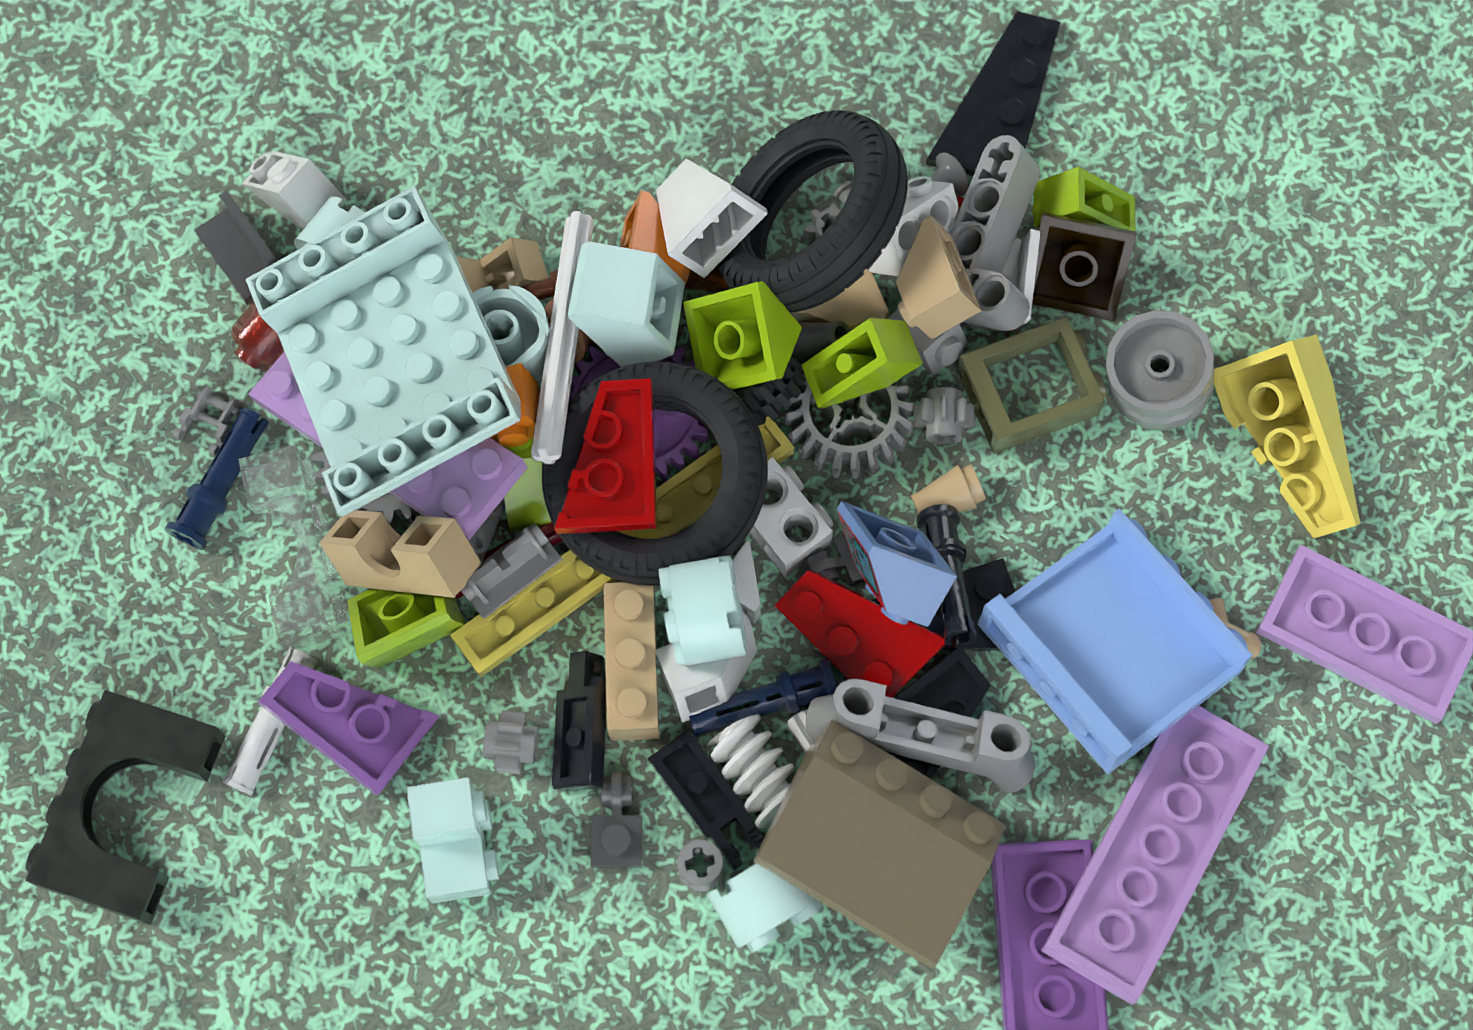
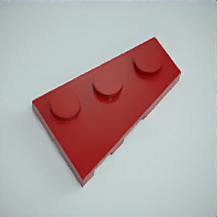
(616, 467)
(857, 633)

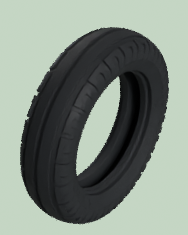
(857, 232)
(736, 502)

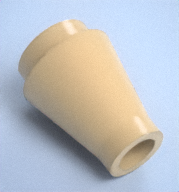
(955, 488)

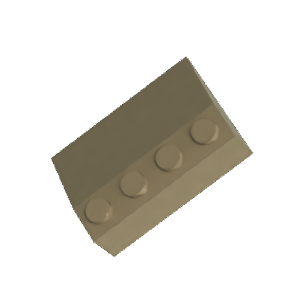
(880, 843)

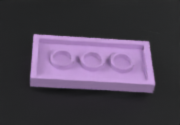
(1368, 634)

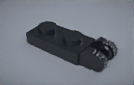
(704, 794)

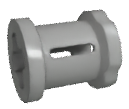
(710, 854)

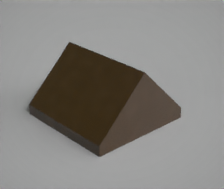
(1081, 266)

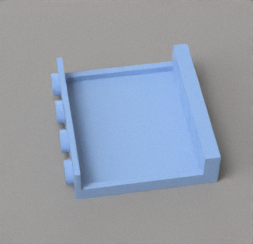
(1115, 641)

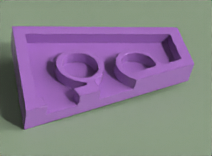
(349, 725)

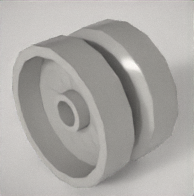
(1154, 343)

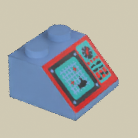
(896, 565)

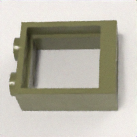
(988, 406)

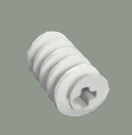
(754, 767)

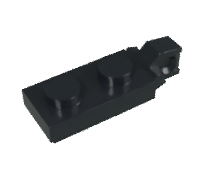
(580, 725)

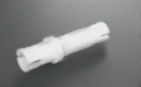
(261, 737)

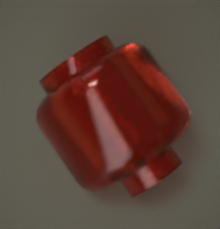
(256, 339)

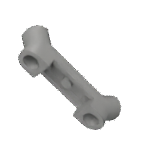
(985, 746)

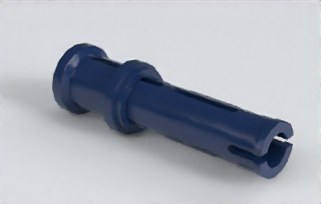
(208, 497)
(785, 683)

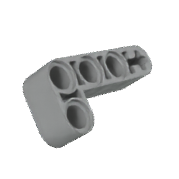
(989, 227)

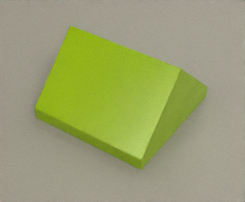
(741, 335)
(399, 623)

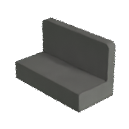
(235, 245)

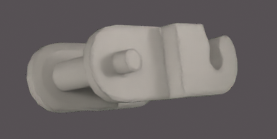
(204, 398)

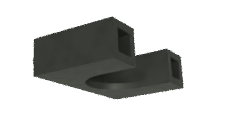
(118, 737)

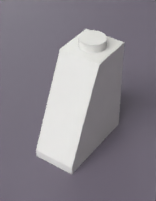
(704, 217)

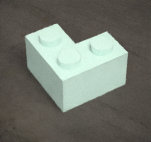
(450, 829)

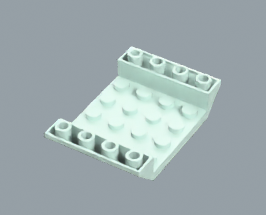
(386, 349)

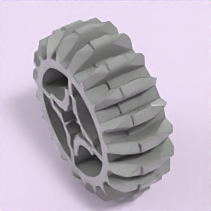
(830, 449)

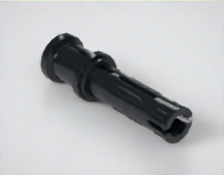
(940, 527)

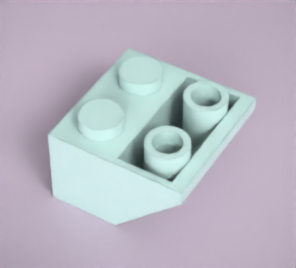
(626, 302)

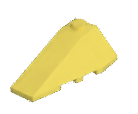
(1294, 417)

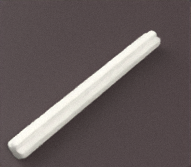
(560, 347)

